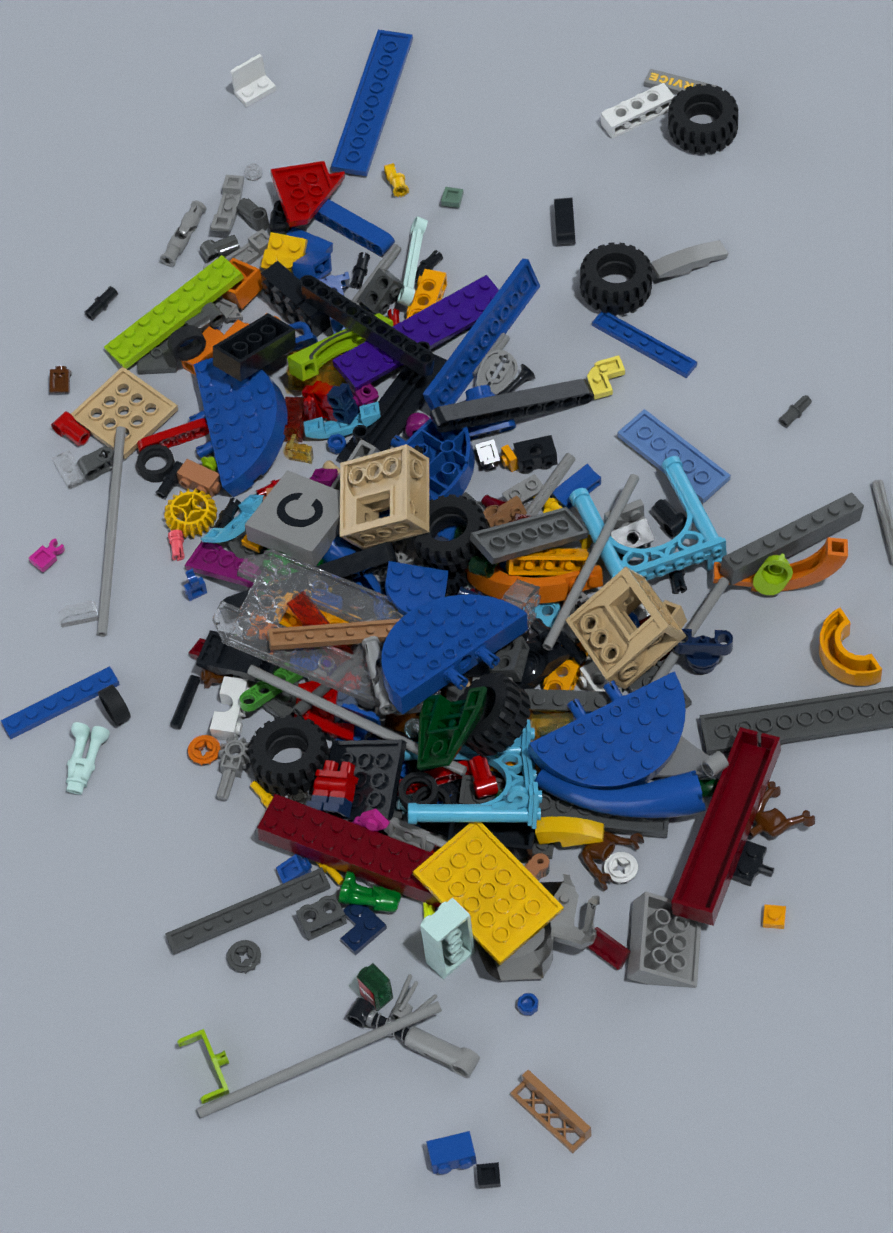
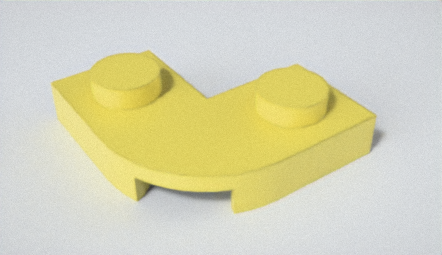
(601, 373)

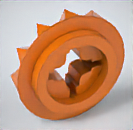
(198, 744)

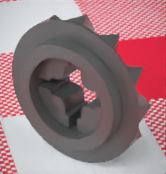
(240, 948)

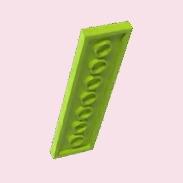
(173, 312)

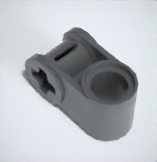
(95, 463)

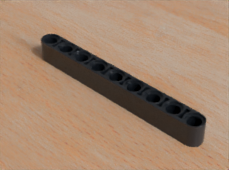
(367, 325)
(511, 405)
(346, 567)

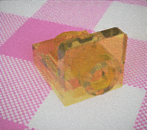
(299, 452)

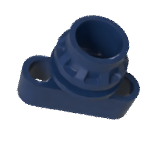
(704, 652)

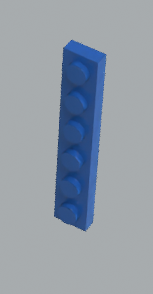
(58, 703)

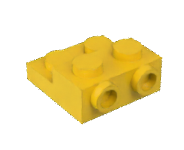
(283, 249)

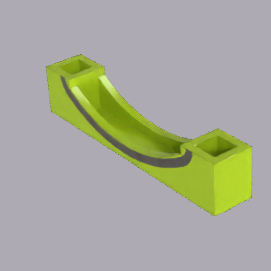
(309, 360)

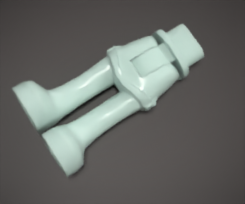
(80, 768)

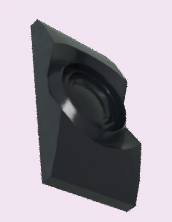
(227, 660)
(540, 663)

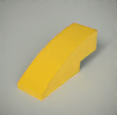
(568, 831)

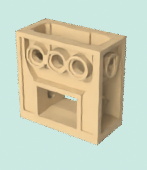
(381, 482)
(635, 647)

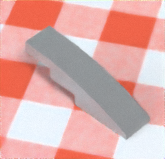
(685, 260)

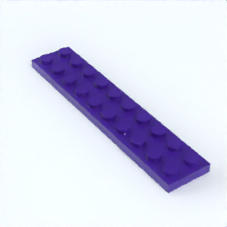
(432, 325)

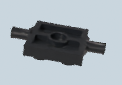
(751, 863)

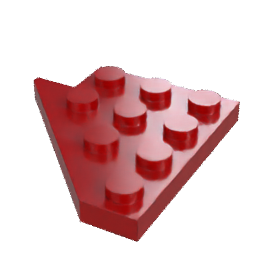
(304, 189)

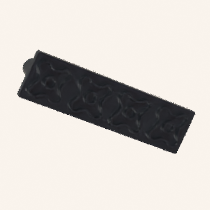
(396, 405)

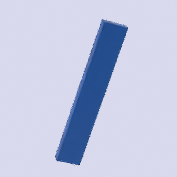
(645, 344)

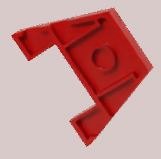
(325, 719)

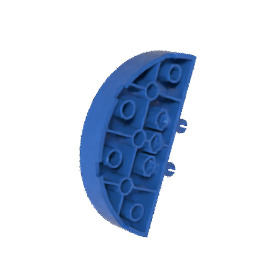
(243, 424)
(449, 459)
(443, 642)
(619, 742)

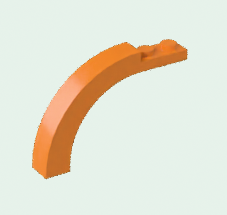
(806, 571)
(551, 588)

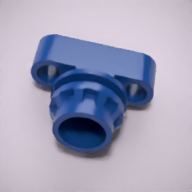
(502, 426)

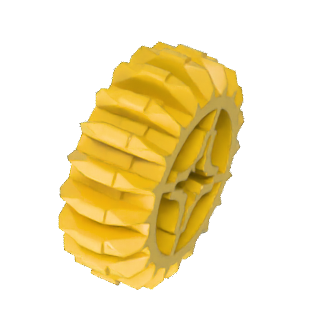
(185, 507)

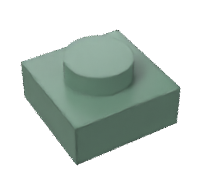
(452, 197)

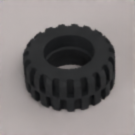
(699, 101)
(616, 296)
(457, 552)
(502, 716)
(284, 734)

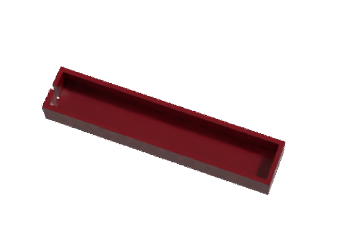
(726, 827)
(345, 847)

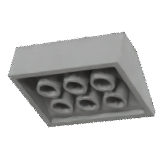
(662, 944)

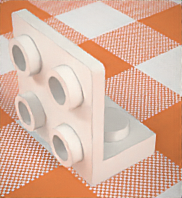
(251, 82)

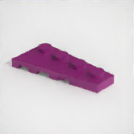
(216, 562)

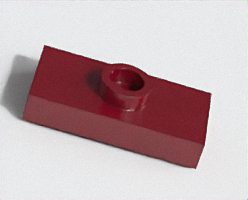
(609, 949)

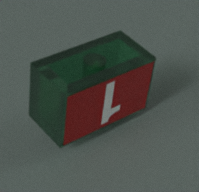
(374, 986)

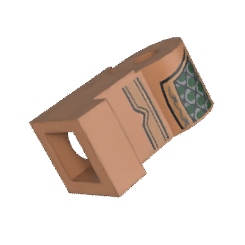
(538, 866)

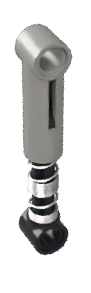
(460, 1060)

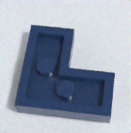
(366, 927)

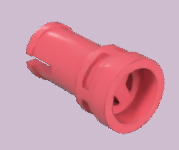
(176, 541)

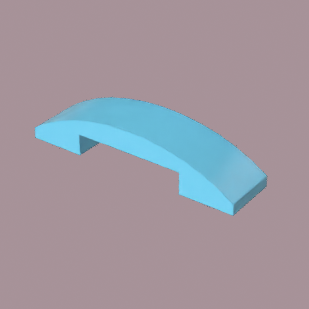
(319, 429)
(237, 525)

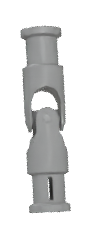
(188, 225)
(374, 664)

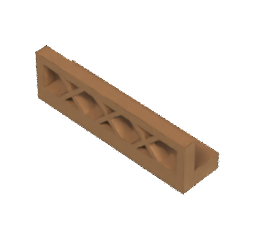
(560, 1109)

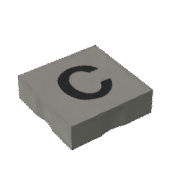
(297, 518)

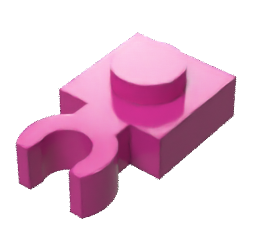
(45, 557)
(372, 820)

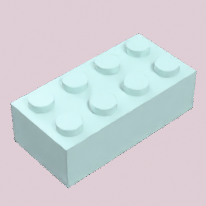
(447, 938)

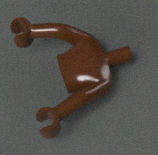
(773, 821)
(603, 850)

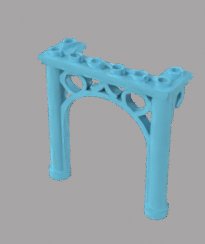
(709, 545)
(515, 804)

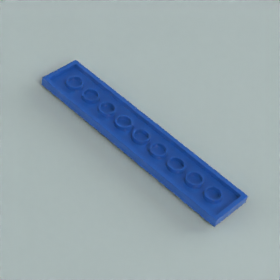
(372, 103)
(494, 321)

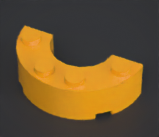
(840, 663)

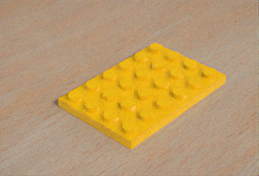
(492, 886)

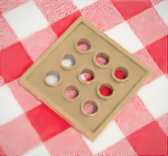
(124, 401)

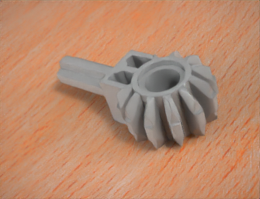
(232, 765)

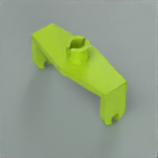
(217, 1060)

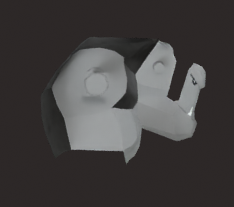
(536, 955)

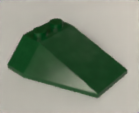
(446, 727)

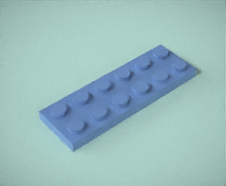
(658, 442)

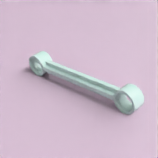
(407, 292)

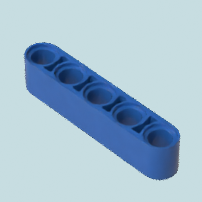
(354, 228)

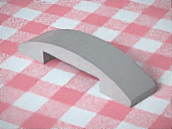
(227, 209)
(251, 251)

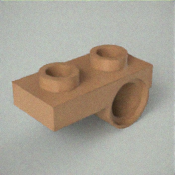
(500, 515)

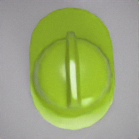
(773, 575)

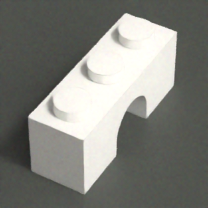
(228, 723)

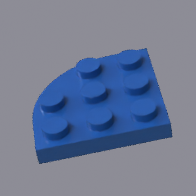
(413, 585)

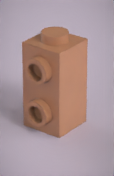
(194, 475)

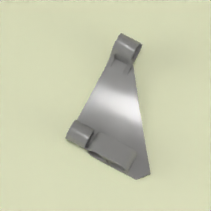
(690, 758)

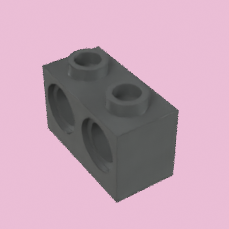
(377, 288)
(512, 659)
(323, 921)

